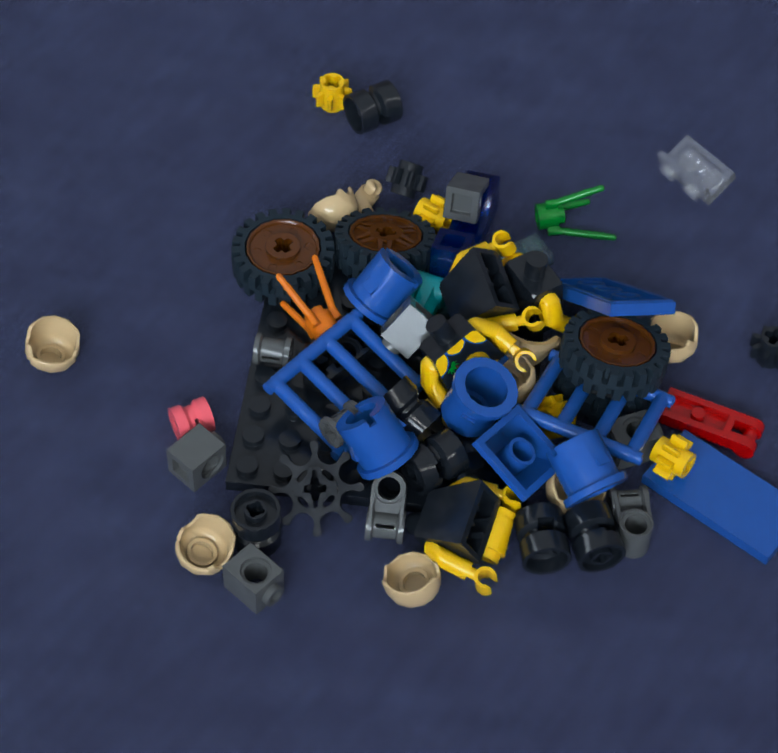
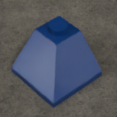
(517, 452)

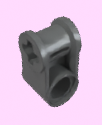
(387, 512)
(632, 518)

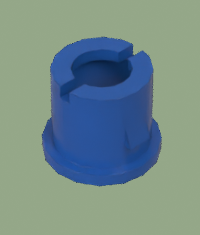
(383, 285)
(478, 396)
(376, 438)
(584, 467)

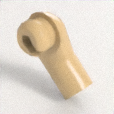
(368, 194)

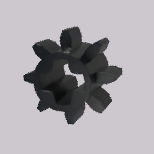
(406, 179)
(765, 347)

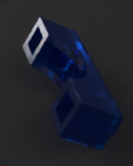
(463, 234)

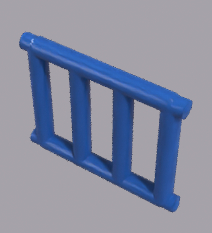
(329, 342)
(563, 423)

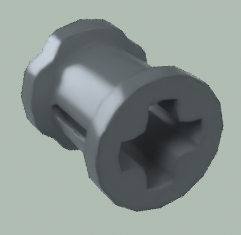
(272, 350)
(328, 424)

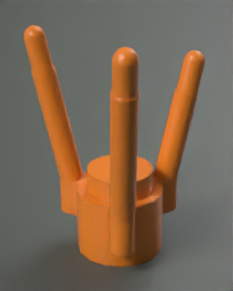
(316, 319)

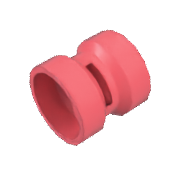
(187, 417)

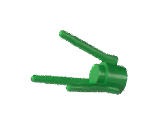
(552, 214)

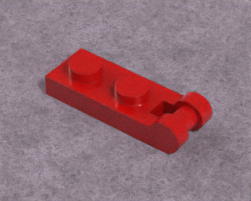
(713, 423)

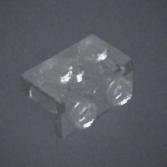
(696, 169)

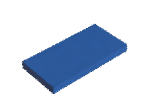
(615, 297)
(724, 499)

